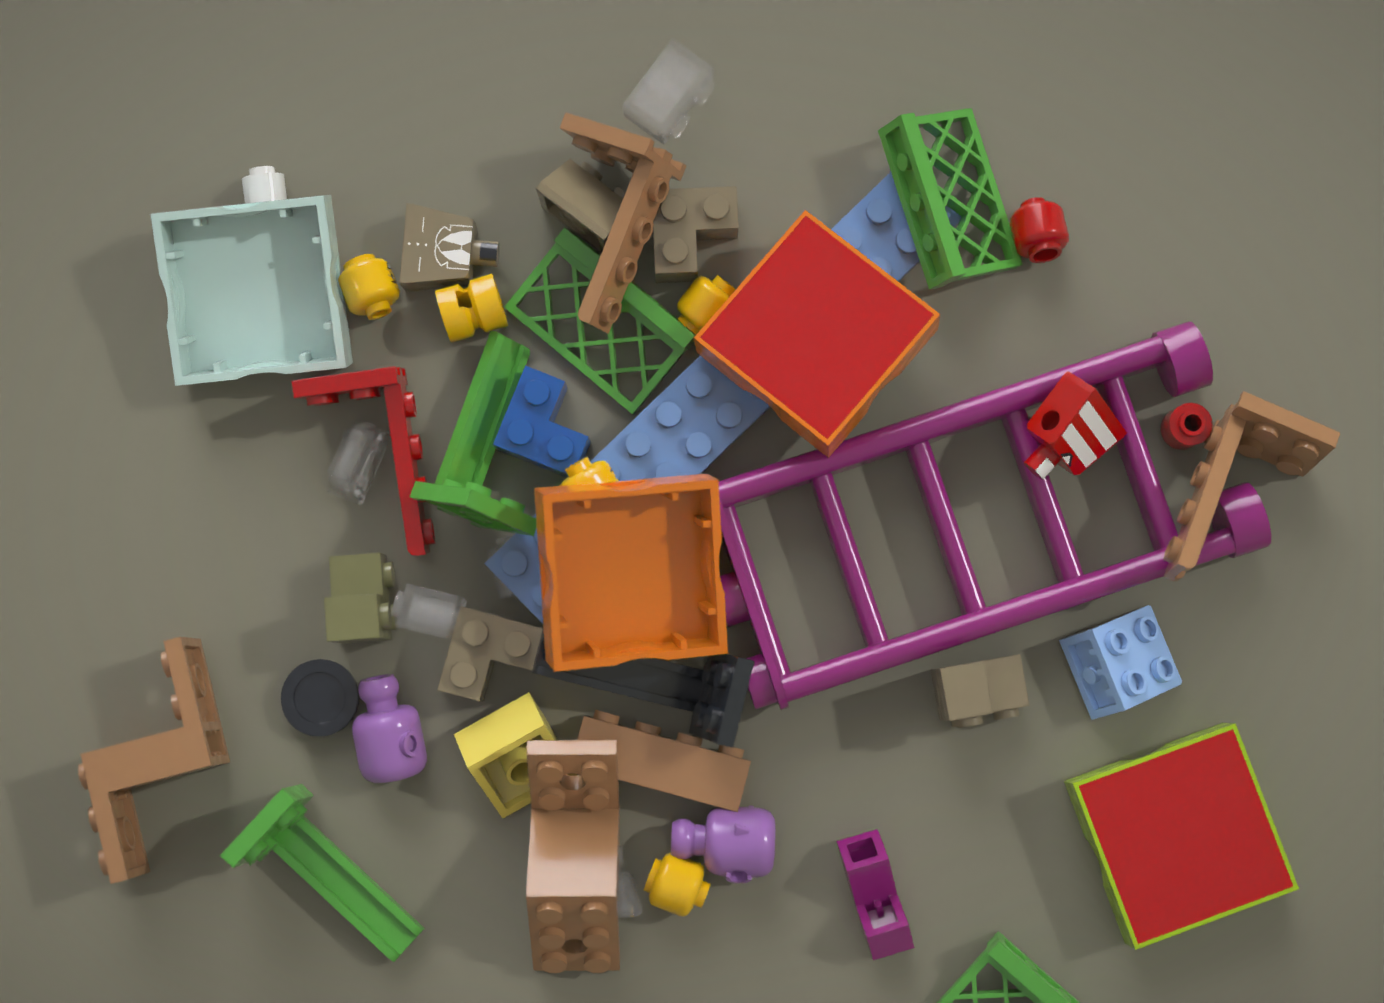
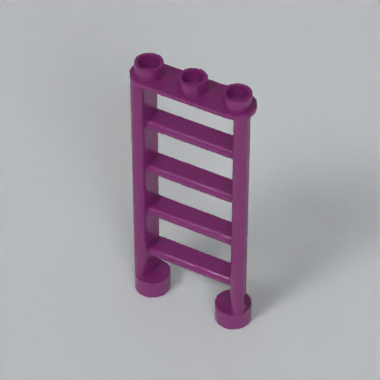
(1183, 367)

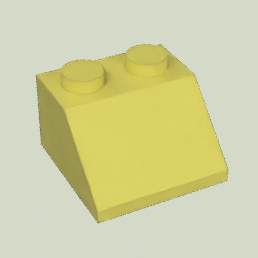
(498, 751)

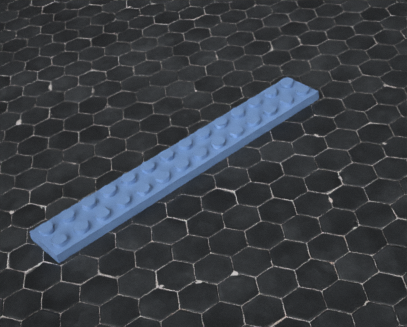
(703, 407)

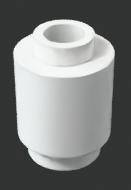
(263, 185)

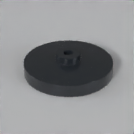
(320, 697)

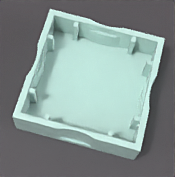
(252, 289)

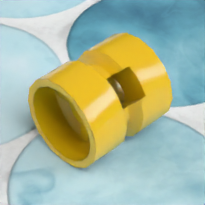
(471, 308)

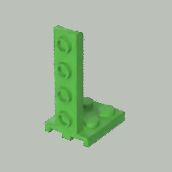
(471, 447)
(326, 869)

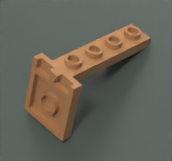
(634, 221)
(1255, 431)

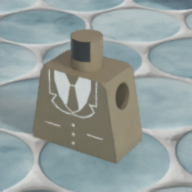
(441, 249)

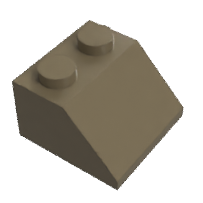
(581, 201)

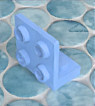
(1121, 663)

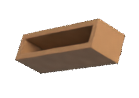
(671, 764)

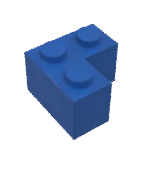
(530, 428)

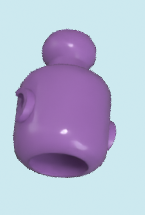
(387, 735)
(731, 842)

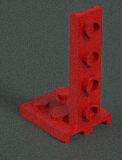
(405, 445)

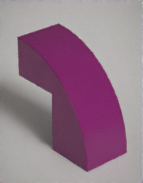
(875, 894)

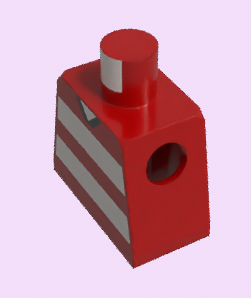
(1071, 428)

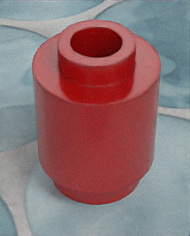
(1174, 429)

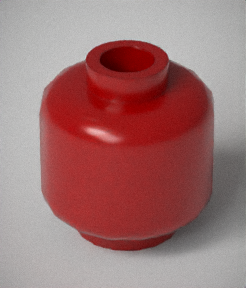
(1039, 230)

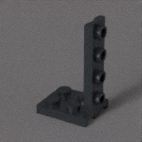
(712, 694)

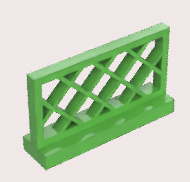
(926, 201)
(635, 301)
(1015, 967)

